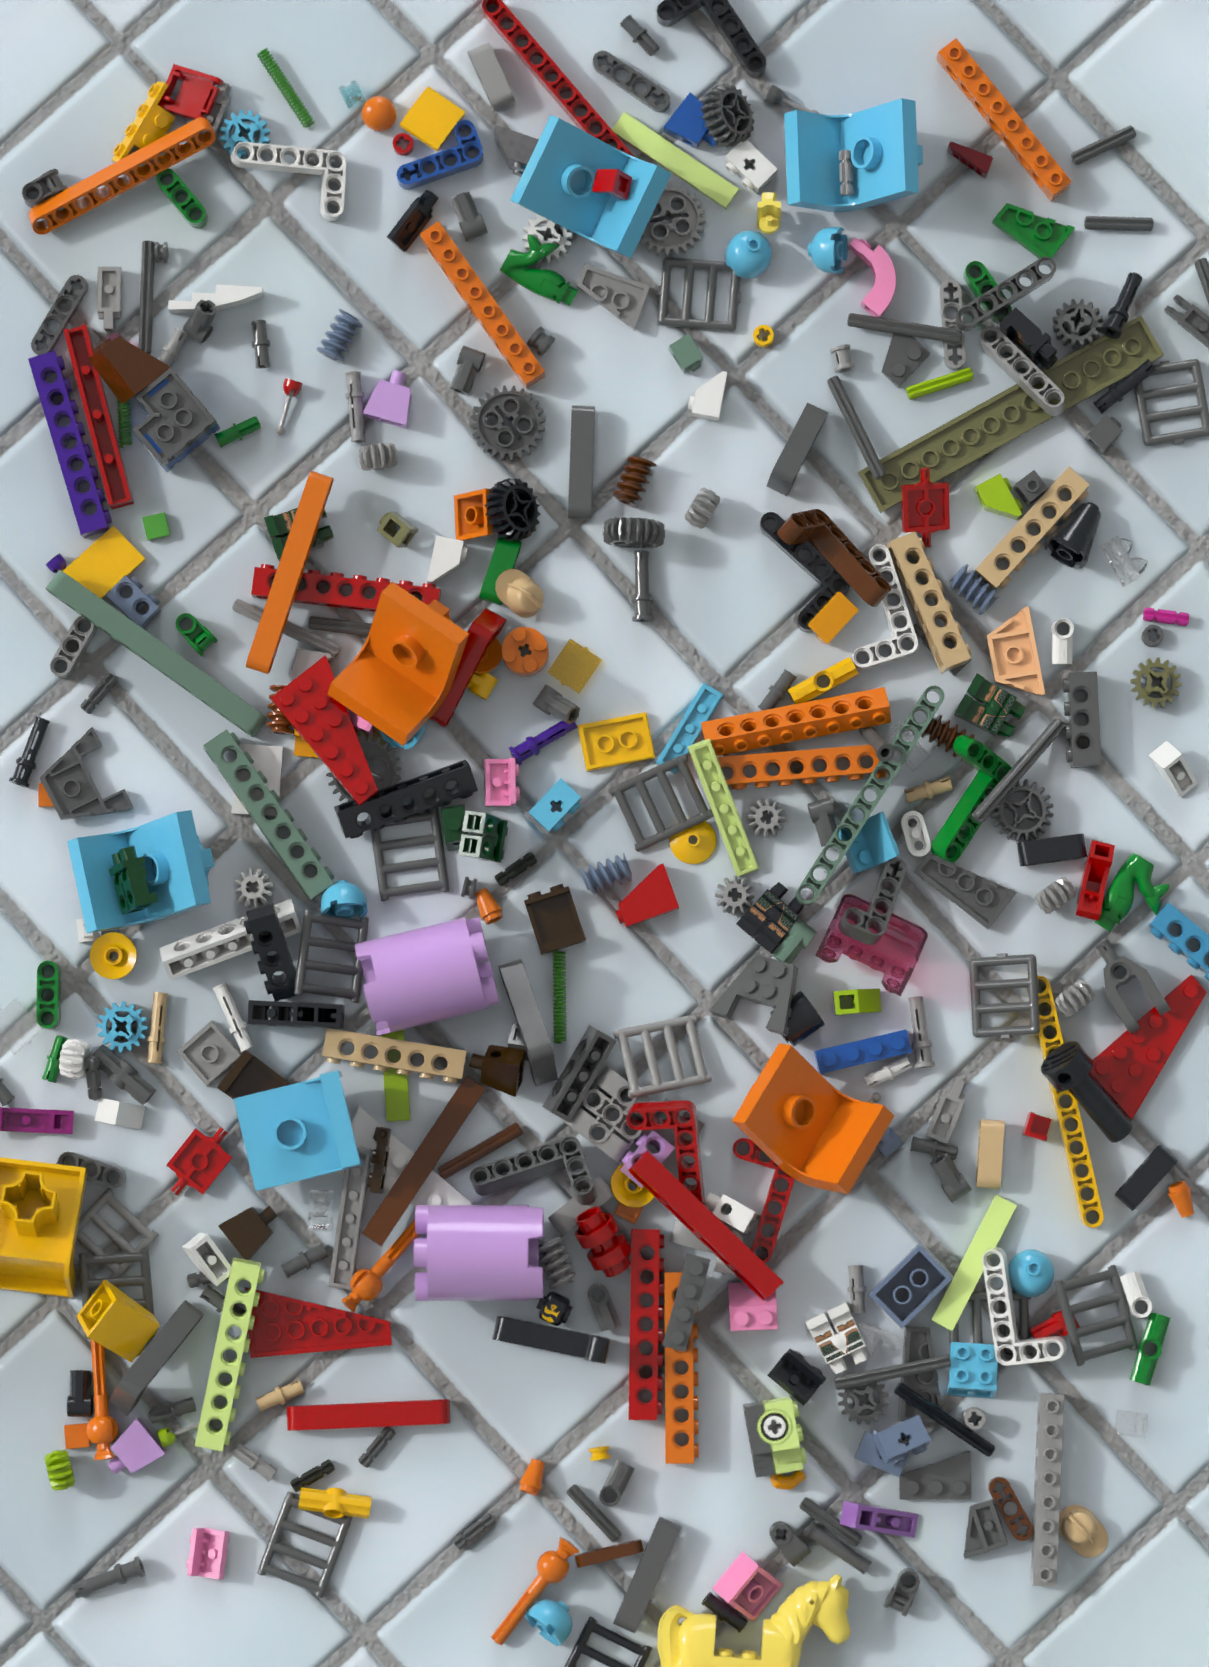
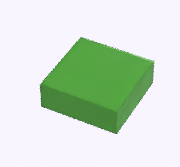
(156, 526)

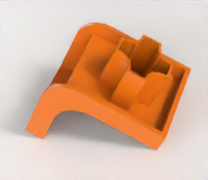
(402, 665)
(810, 1124)

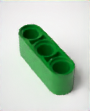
(189, 206)
(984, 281)
(503, 559)
(54, 1005)

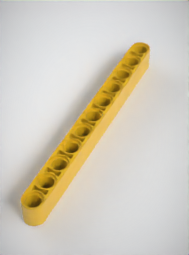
(1071, 1112)

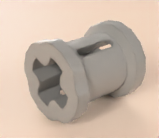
(842, 358)
(967, 1414)

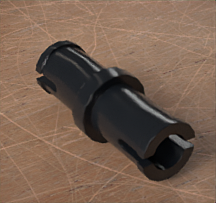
(724, 1612)

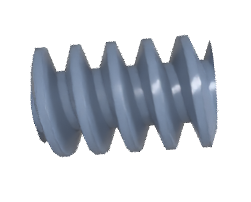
(340, 336)
(973, 589)
(606, 874)

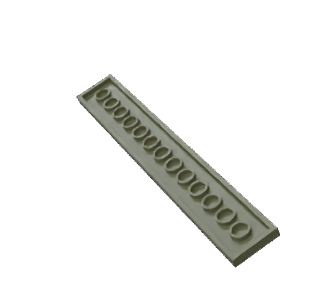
(1011, 413)

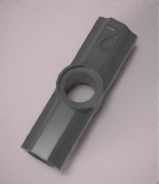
(124, 1075)

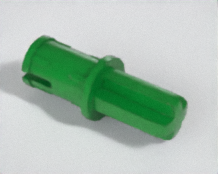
(238, 431)
(52, 1068)

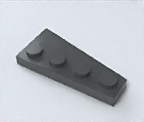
(971, 893)
(916, 1347)

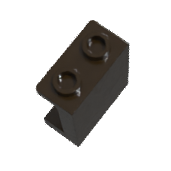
(554, 919)
(250, 1077)

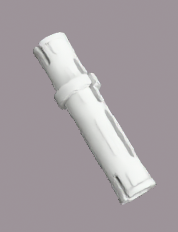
(244, 1041)

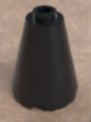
(1075, 536)

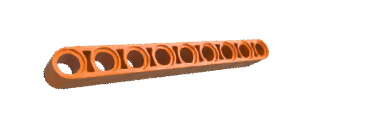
(129, 167)
(289, 572)

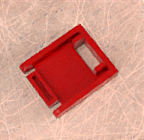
(195, 95)

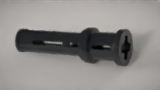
(1119, 313)
(29, 765)

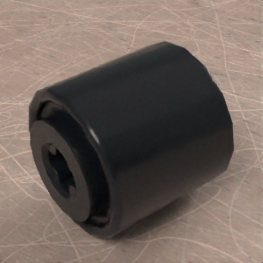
(803, 1019)

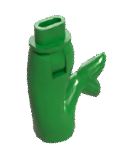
(539, 281)
(1121, 891)

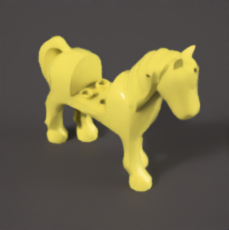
(782, 1635)

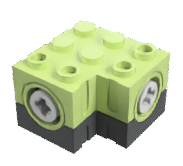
(774, 1436)

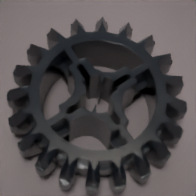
(512, 509)

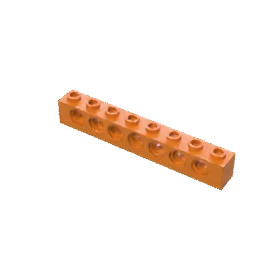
(1003, 119)
(482, 305)
(798, 721)
(806, 759)
(673, 1452)

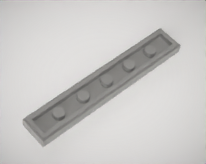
(349, 1222)

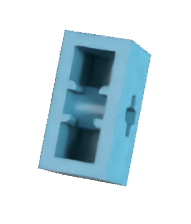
(558, 793)

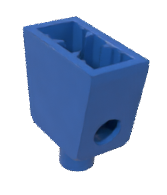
(688, 125)

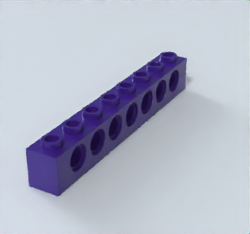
(41, 367)

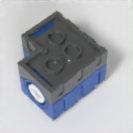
(175, 420)

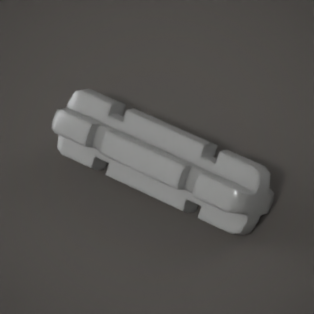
(846, 173)

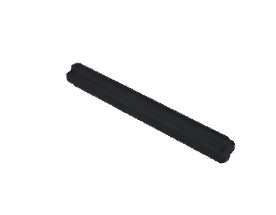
(944, 1419)

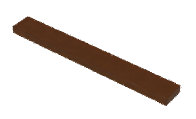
(423, 1161)

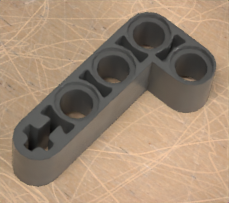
(796, 449)
(880, 900)

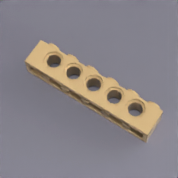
(1069, 482)
(907, 572)
(336, 1038)

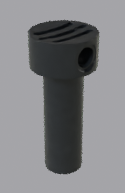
(1069, 1069)

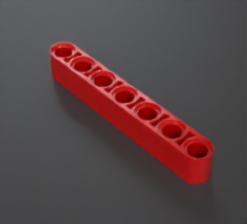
(368, 1414)

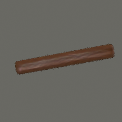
(480, 1151)

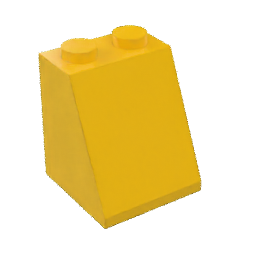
(117, 1321)

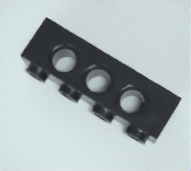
(262, 920)

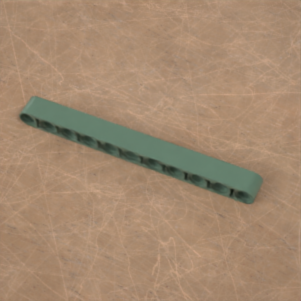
(156, 653)
(871, 784)

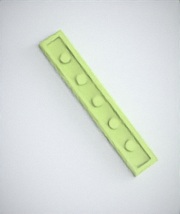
(675, 160)
(723, 807)
(971, 1265)

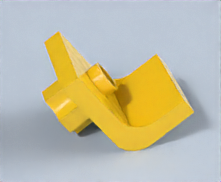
(39, 1225)

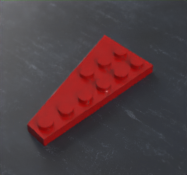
(1136, 1059)
(298, 1327)

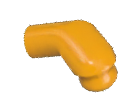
(787, 1482)

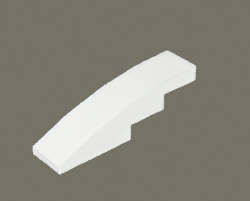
(224, 298)

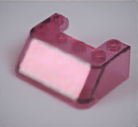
(893, 954)

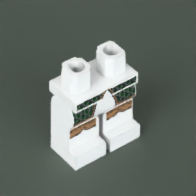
(842, 1342)

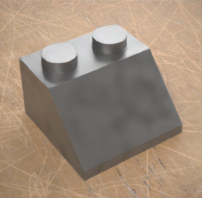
(515, 148)

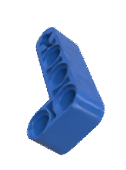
(438, 160)

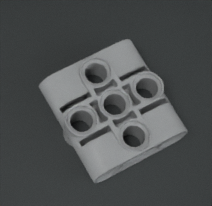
(585, 1123)

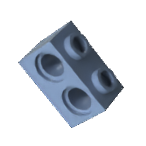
(130, 605)

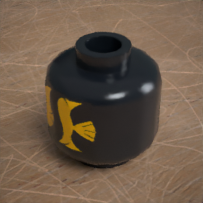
(554, 1308)

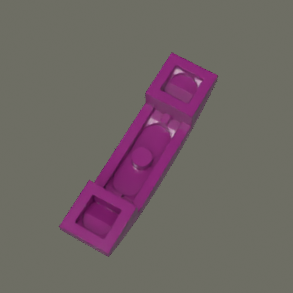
(36, 1120)

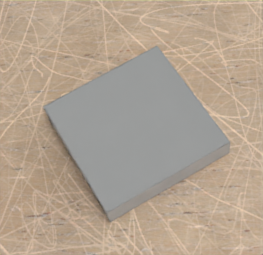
(209, 1053)

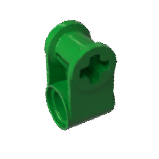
(196, 634)

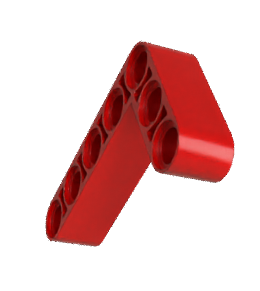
(481, 635)
(680, 1125)
(773, 1195)

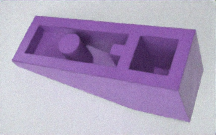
(878, 1519)

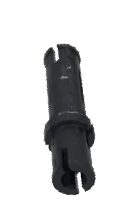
(1125, 386)

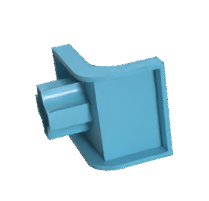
(881, 154)
(561, 184)
(174, 867)
(297, 1131)

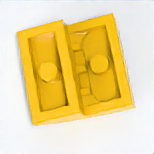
(432, 118)

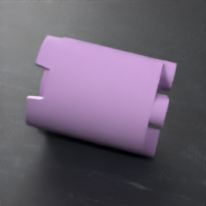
(427, 975)
(478, 1252)

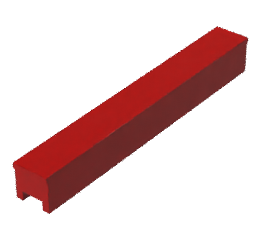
(98, 418)
(705, 1225)

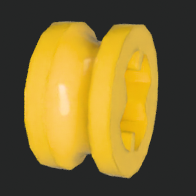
(756, 333)
(599, 1453)

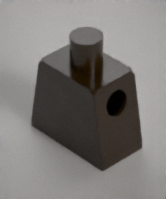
(501, 1068)
(249, 1230)

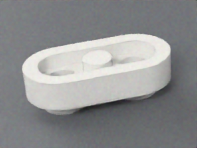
(915, 834)

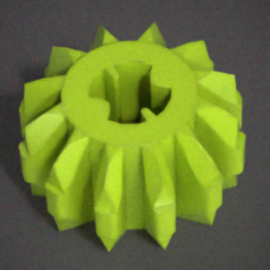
(59, 1470)

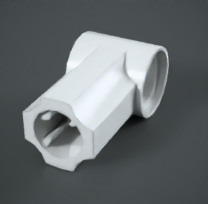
(1062, 645)
(1135, 1291)

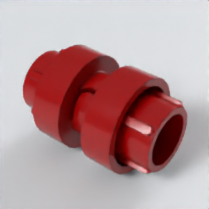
(607, 1250)

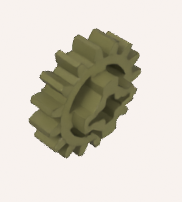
(1163, 691)

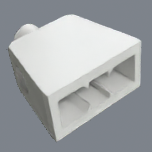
(740, 1216)

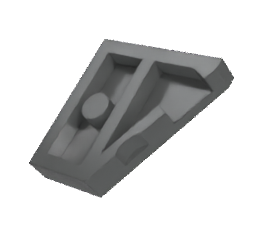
(903, 358)
(983, 1529)

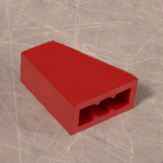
(649, 899)

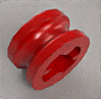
(398, 149)

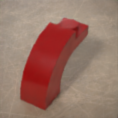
(1094, 880)

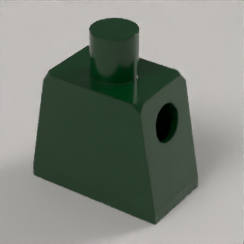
(453, 823)

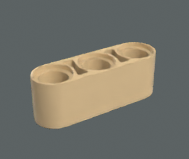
(990, 1154)

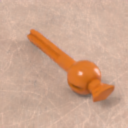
(367, 1283)
(101, 1428)
(552, 1569)

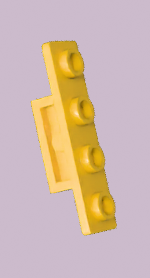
(150, 124)

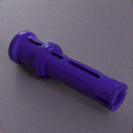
(534, 744)

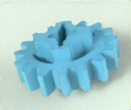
(251, 129)
(131, 1018)

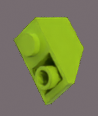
(997, 498)
(857, 1001)

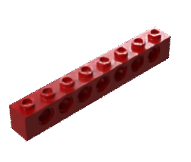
(265, 574)
(637, 1409)

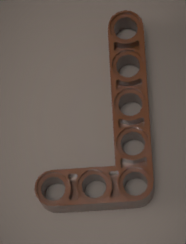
(838, 550)

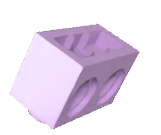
(663, 1147)

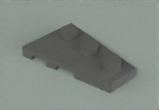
(940, 1480)

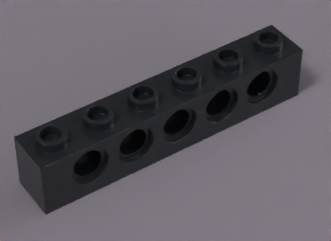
(415, 788)

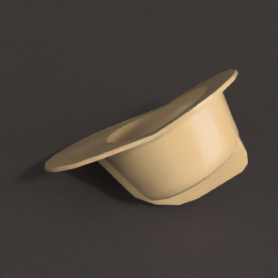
(519, 593)
(1082, 1531)

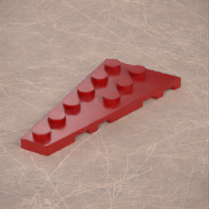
(327, 728)

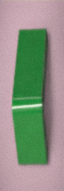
(960, 825)

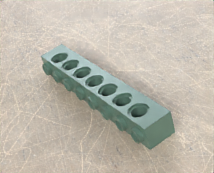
(229, 742)

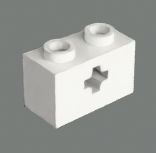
(744, 154)

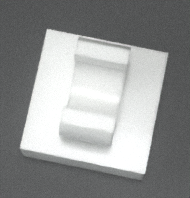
(83, 936)

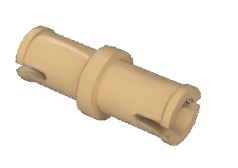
(928, 789)
(280, 1395)

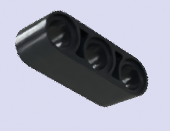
(1051, 849)
(1146, 1177)

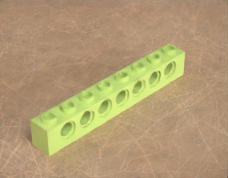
(206, 1435)

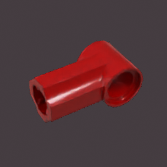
(1052, 1327)

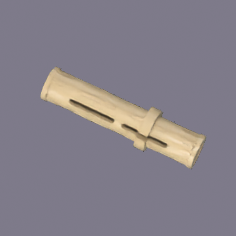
(157, 1028)

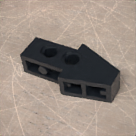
(296, 1014)

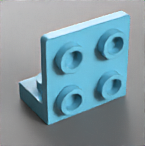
(872, 845)
(972, 1370)

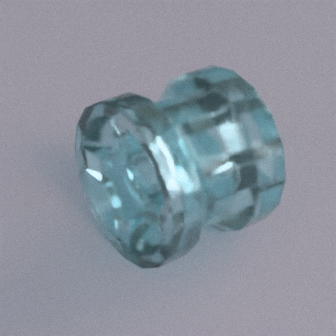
(351, 94)

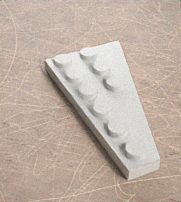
(433, 1191)

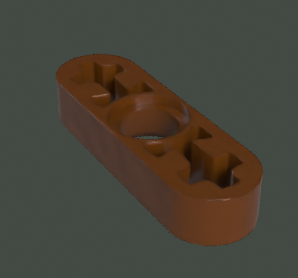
(1024, 1521)
(609, 1553)

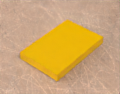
(105, 563)
(616, 741)

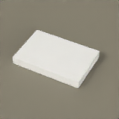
(267, 760)

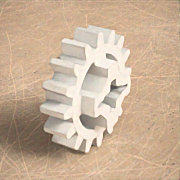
(555, 238)

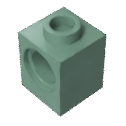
(686, 354)

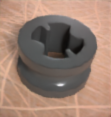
(161, 252)
(1159, 633)
(469, 887)

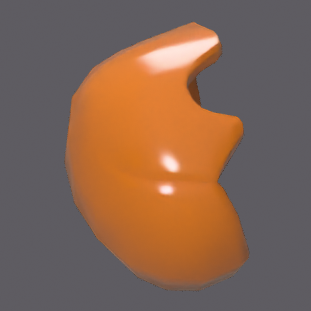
(379, 113)

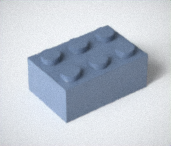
(910, 1286)

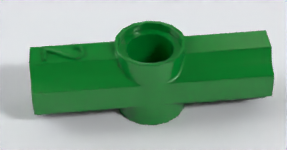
(1155, 1333)

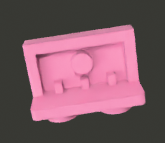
(500, 782)
(208, 1553)

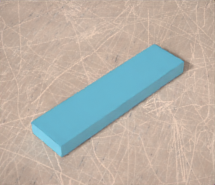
(690, 725)

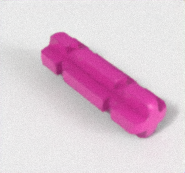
(1166, 616)

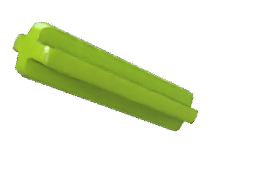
(939, 383)

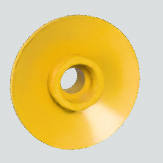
(696, 852)
(101, 952)
(625, 1196)

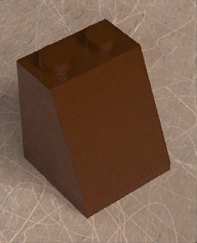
(125, 367)

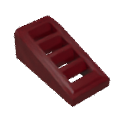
(971, 158)

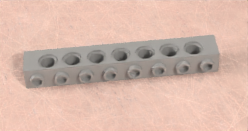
(1047, 1489)

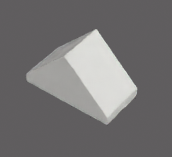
(120, 1113)

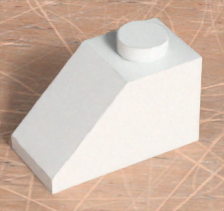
(708, 398)
(446, 558)
(1173, 768)
(208, 1258)

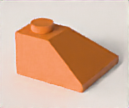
(470, 515)

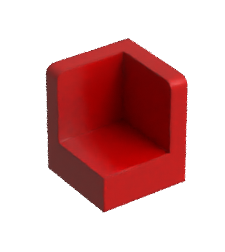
(612, 182)
(1036, 1127)

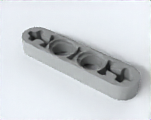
(949, 323)

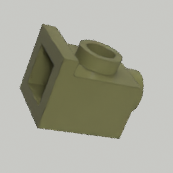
(388, 529)

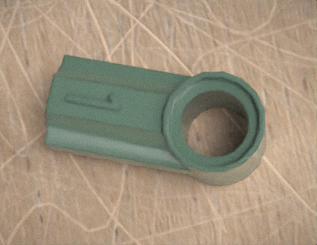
(796, 939)

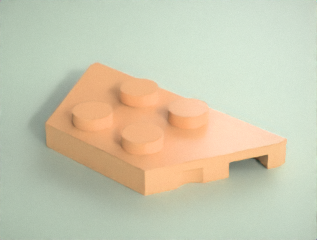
(1015, 654)

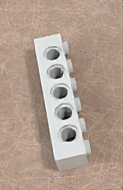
(221, 943)

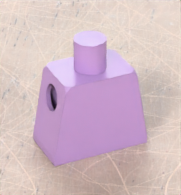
(390, 401)
(135, 1448)

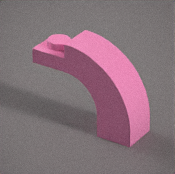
(884, 274)

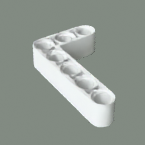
(300, 165)
(891, 613)
(1008, 1318)

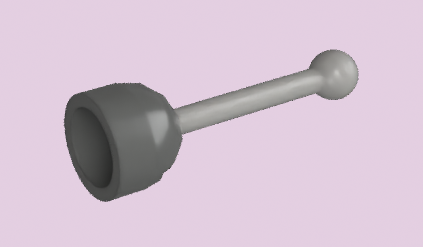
(776, 96)

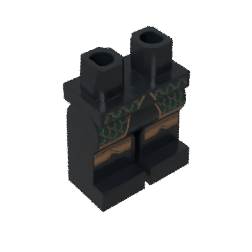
(1029, 338)
(776, 912)

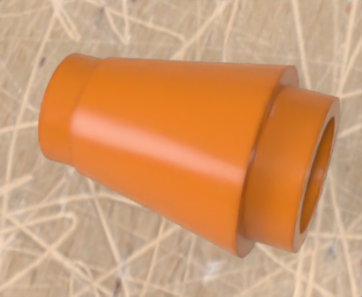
(488, 907)
(1181, 1198)
(532, 1479)

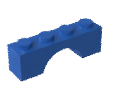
(862, 1051)

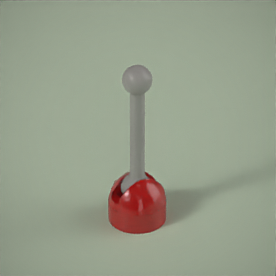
(291, 389)

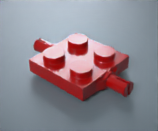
(925, 507)
(199, 1161)

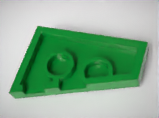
(1034, 233)

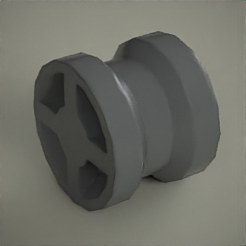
(540, 341)

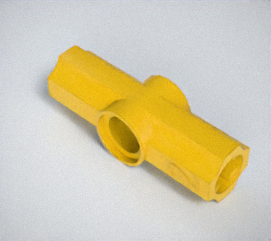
(836, 674)
(334, 1503)

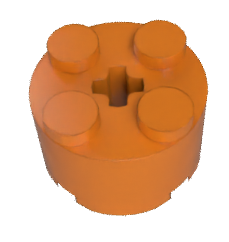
(520, 639)

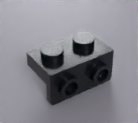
(797, 1376)

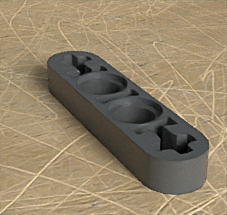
(633, 78)
(56, 314)

